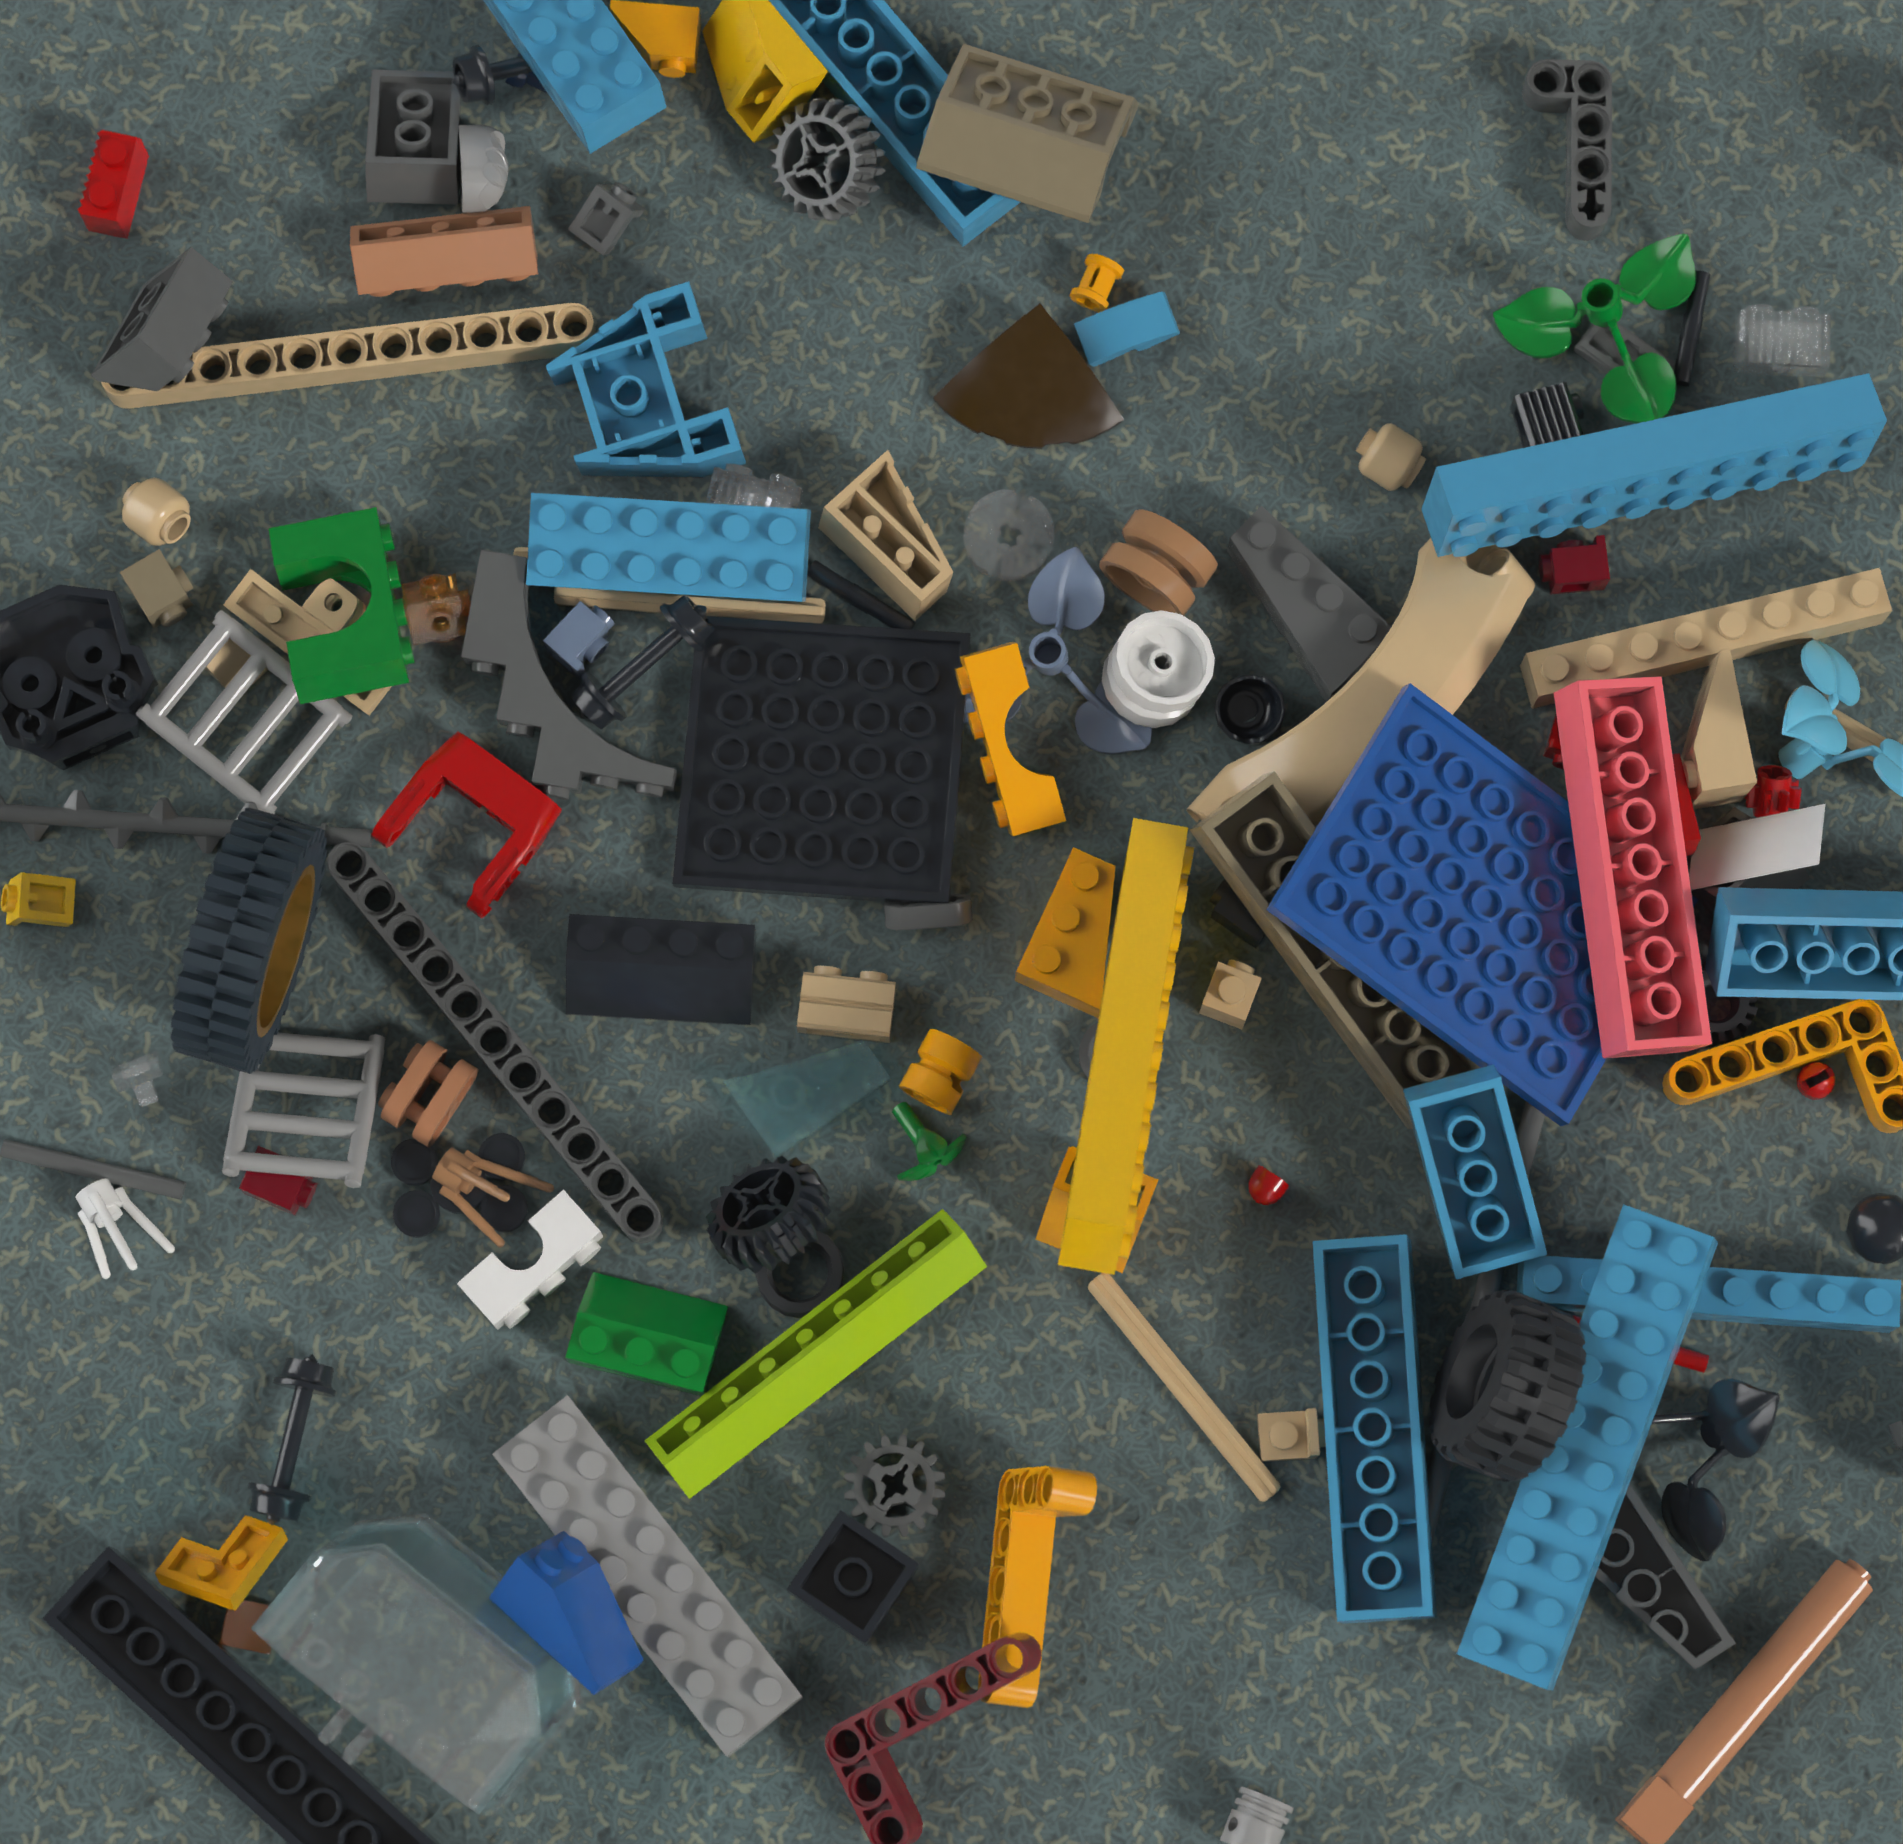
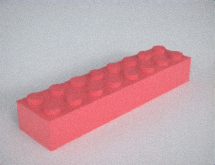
(1632, 867)

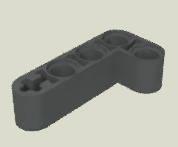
(1580, 149)

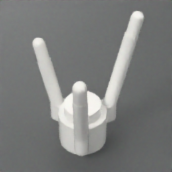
(102, 1206)

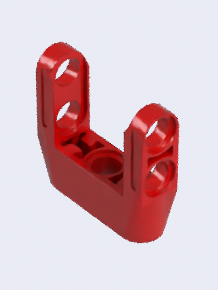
(483, 782)

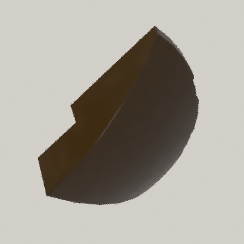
(1030, 389)

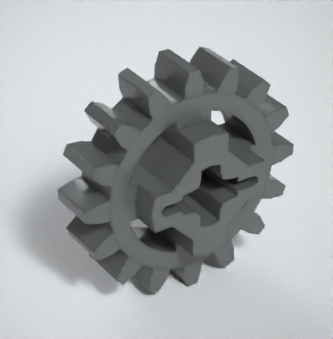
(912, 1498)

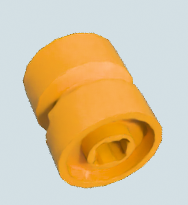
(940, 1071)

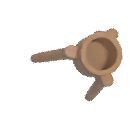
(459, 1173)

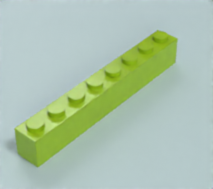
(816, 1353)

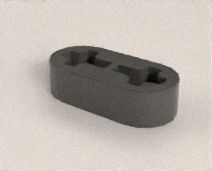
(928, 915)

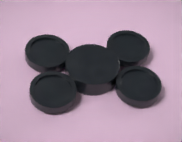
(418, 1212)

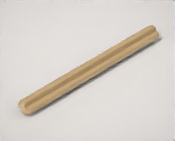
(809, 611)
(1184, 1387)

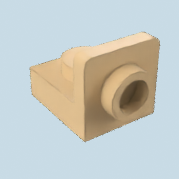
(1290, 1435)

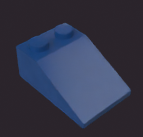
(569, 1611)

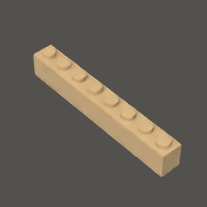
(1698, 637)

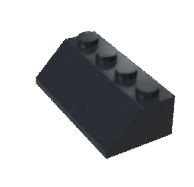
(660, 969)

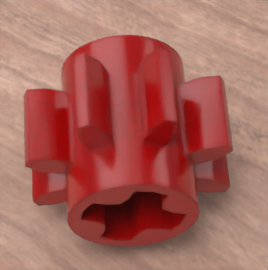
(1773, 791)

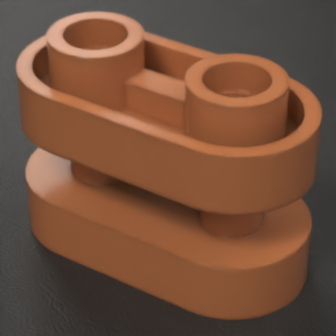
(402, 1099)

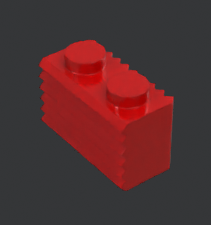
(113, 184)

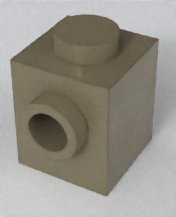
(159, 589)

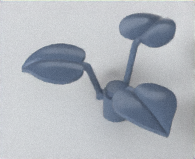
(1073, 597)

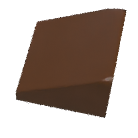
(238, 1625)

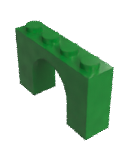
(371, 649)

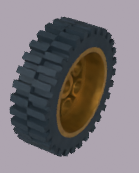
(248, 940)

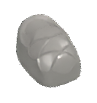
(482, 167)

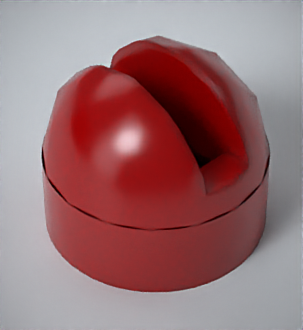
(1821, 1089)
(1266, 1186)

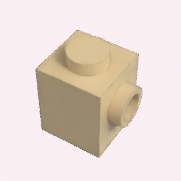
(1231, 993)

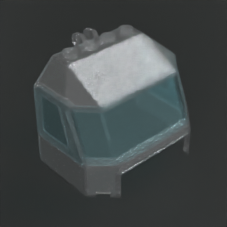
(416, 1650)

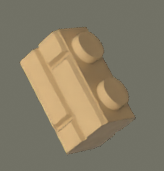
(846, 1005)

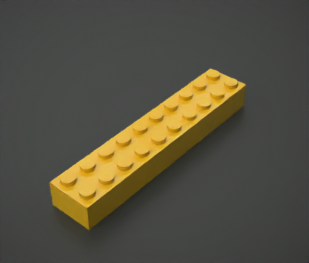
(1127, 1049)

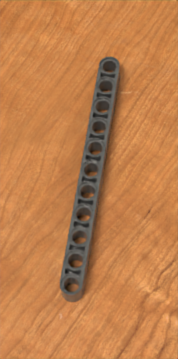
(484, 1022)

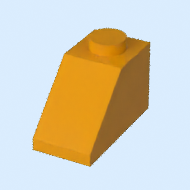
(662, 34)

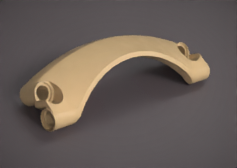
(1438, 643)

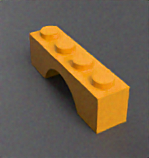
(994, 682)

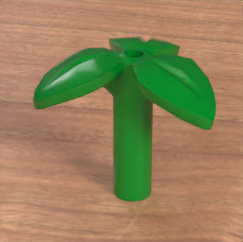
(929, 1145)

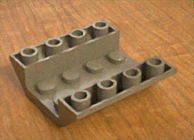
(1025, 132)

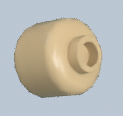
(1390, 457)
(156, 512)

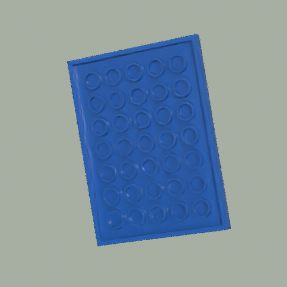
(1457, 901)

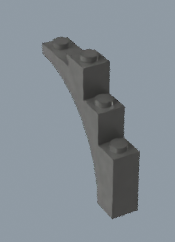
(567, 751)

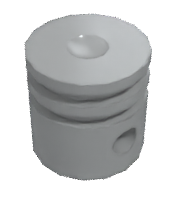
(1256, 1819)

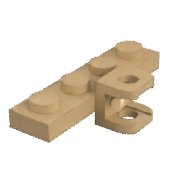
(284, 620)

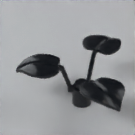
(1734, 1424)

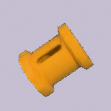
(1096, 282)

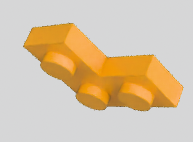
(226, 1573)

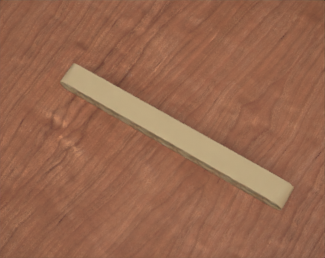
(372, 363)

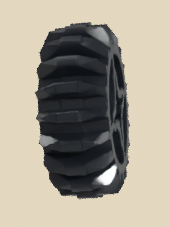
(768, 1214)

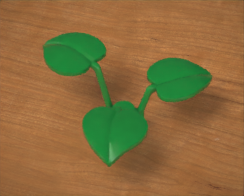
(1542, 320)

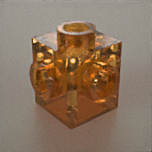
(436, 608)

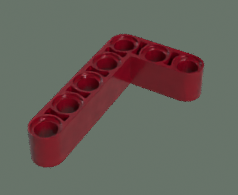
(914, 1717)

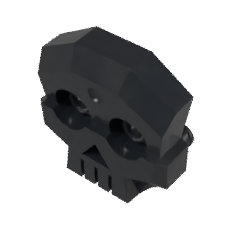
(50, 641)

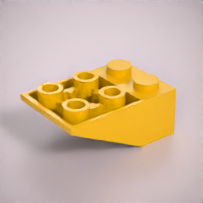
(759, 65)

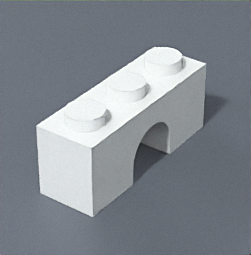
(505, 1292)

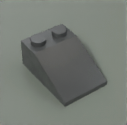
(413, 137)

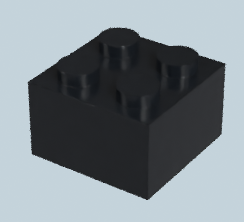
(853, 1577)

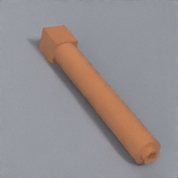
(1745, 1704)

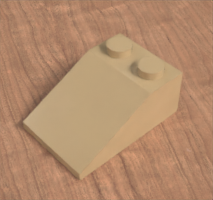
(1717, 743)

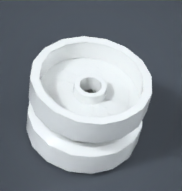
(1158, 669)

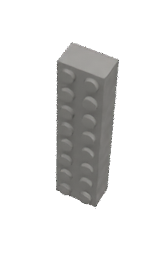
(653, 1576)

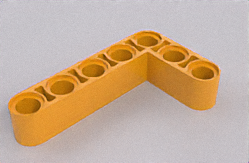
(1798, 1053)
(1022, 1560)

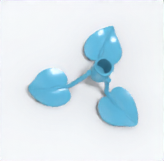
(1818, 730)

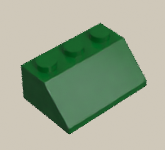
(647, 1334)

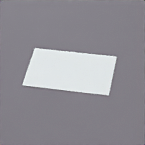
(1758, 847)

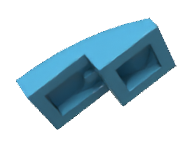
(1127, 327)

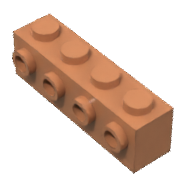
(444, 251)

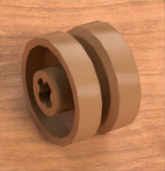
(1158, 563)

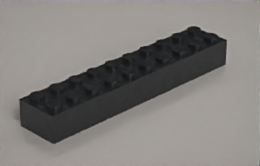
(223, 1711)

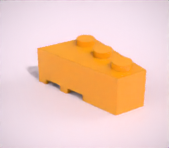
(1072, 936)

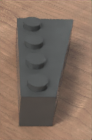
(1308, 603)
(1658, 1587)

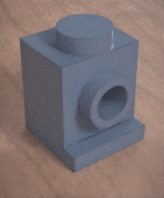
(579, 638)

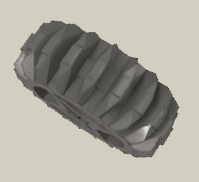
(804, 147)

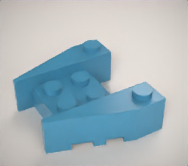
(634, 397)

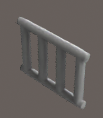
(191, 744)
(357, 1131)

